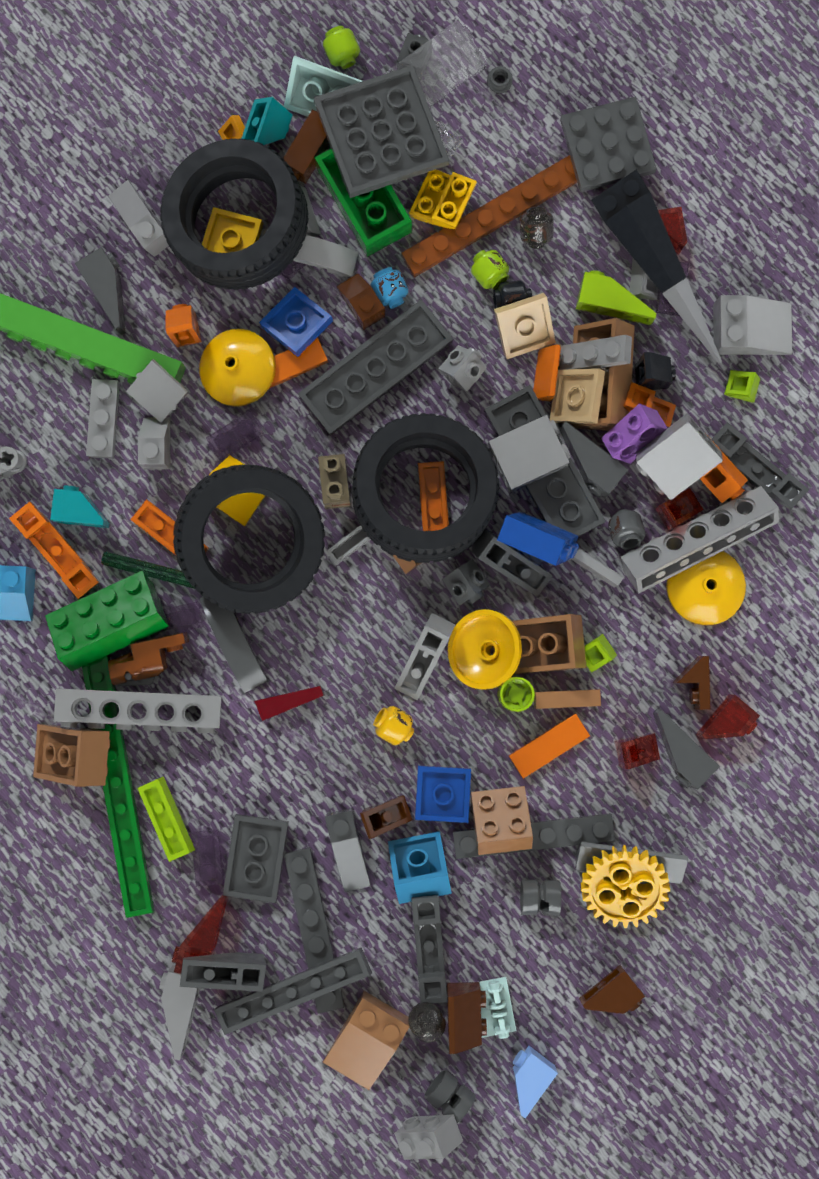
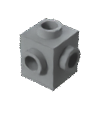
(463, 367)

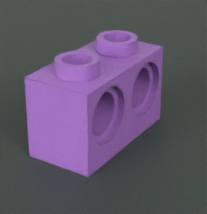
(633, 433)

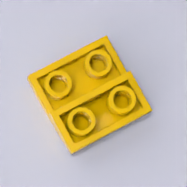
(442, 199)

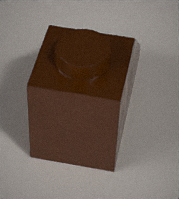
(362, 301)
(613, 994)

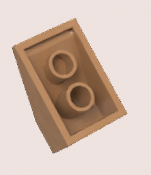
(551, 644)
(71, 755)
(367, 1040)

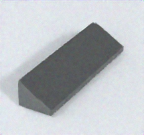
(673, 863)

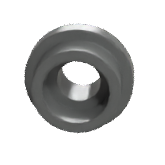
(503, 73)

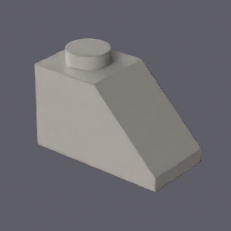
(154, 444)

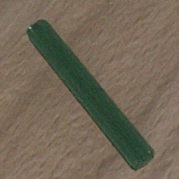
(150, 569)

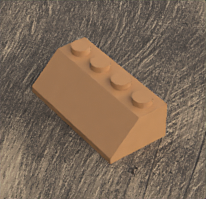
(616, 378)

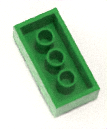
(374, 217)
(106, 621)

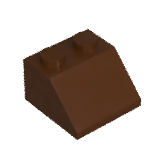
(464, 1016)

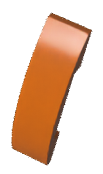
(55, 549)

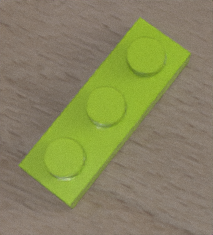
(166, 819)

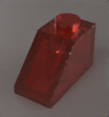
(730, 719)

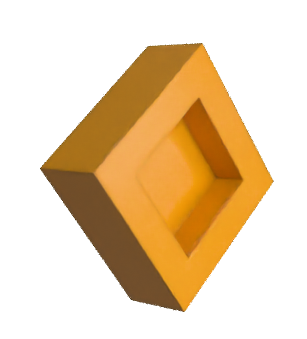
(232, 128)

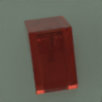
(675, 227)
(679, 509)
(637, 751)

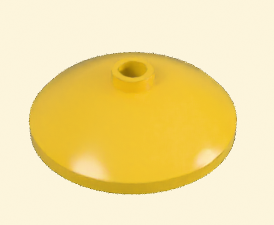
(249, 375)
(705, 606)
(471, 646)

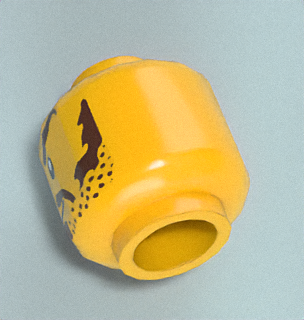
(393, 725)

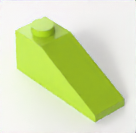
(607, 297)

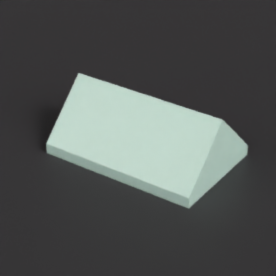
(309, 81)

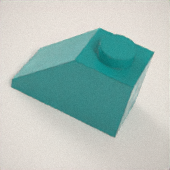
(267, 121)
(75, 508)

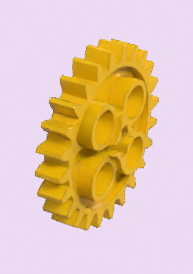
(625, 886)

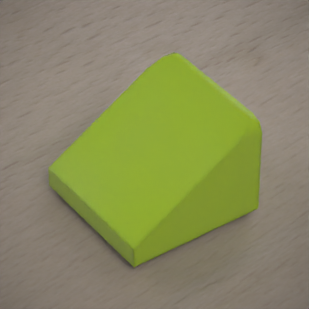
(742, 385)
(598, 653)

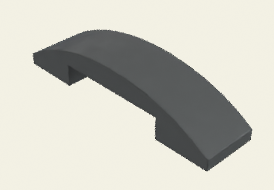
(757, 469)
(234, 646)
(429, 949)

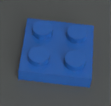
(296, 321)
(443, 794)

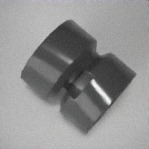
(540, 897)
(442, 1090)

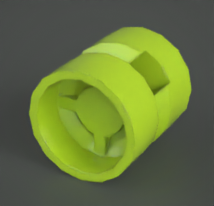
(516, 694)

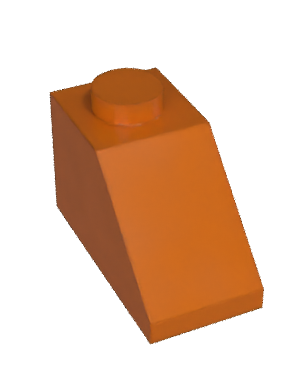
(182, 325)

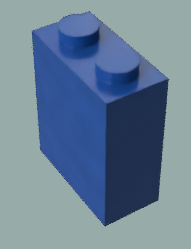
(538, 538)

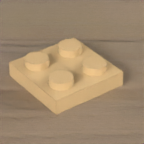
(525, 325)
(577, 396)

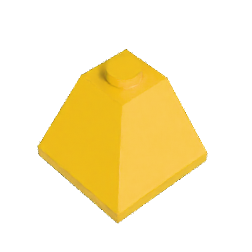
(240, 506)

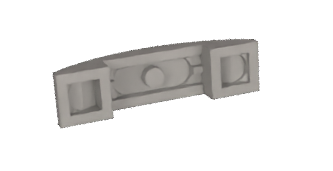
(326, 255)

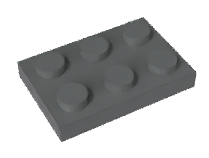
(255, 858)

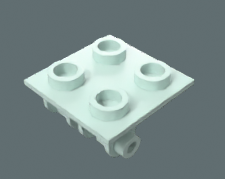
(498, 1008)

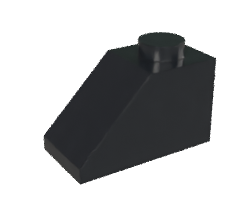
(654, 371)

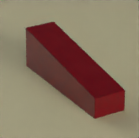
(278, 704)

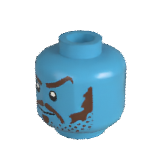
(390, 287)

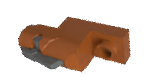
(146, 662)

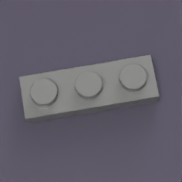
(596, 353)
(103, 418)

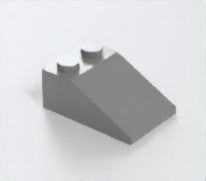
(752, 326)

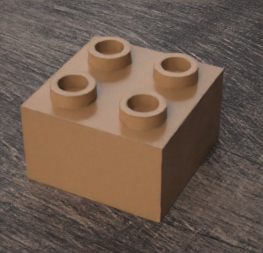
(501, 820)

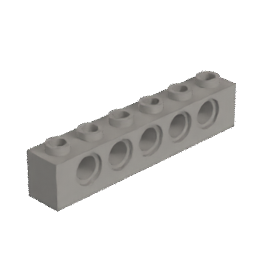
(717, 532)
(68, 699)

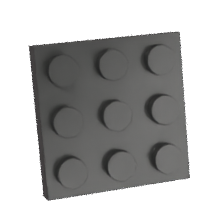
(607, 143)

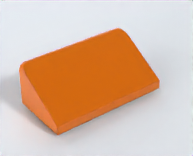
(546, 372)

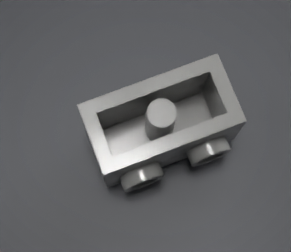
(428, 1137)

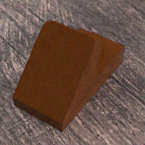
(699, 675)
(385, 816)

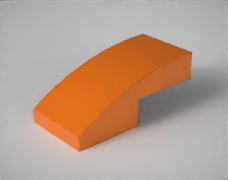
(646, 396)

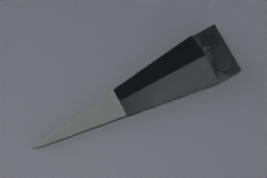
(637, 224)

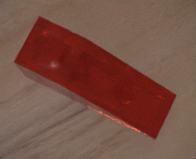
(203, 937)

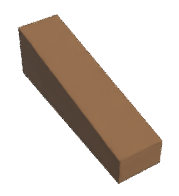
(567, 699)

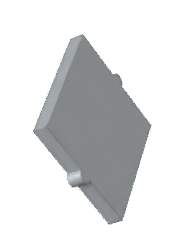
(157, 391)

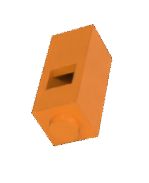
(725, 480)

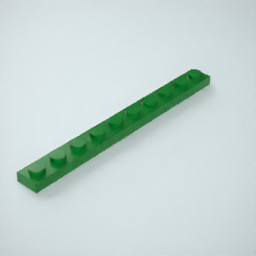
(121, 804)

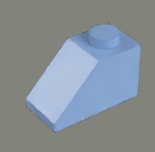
(532, 1077)

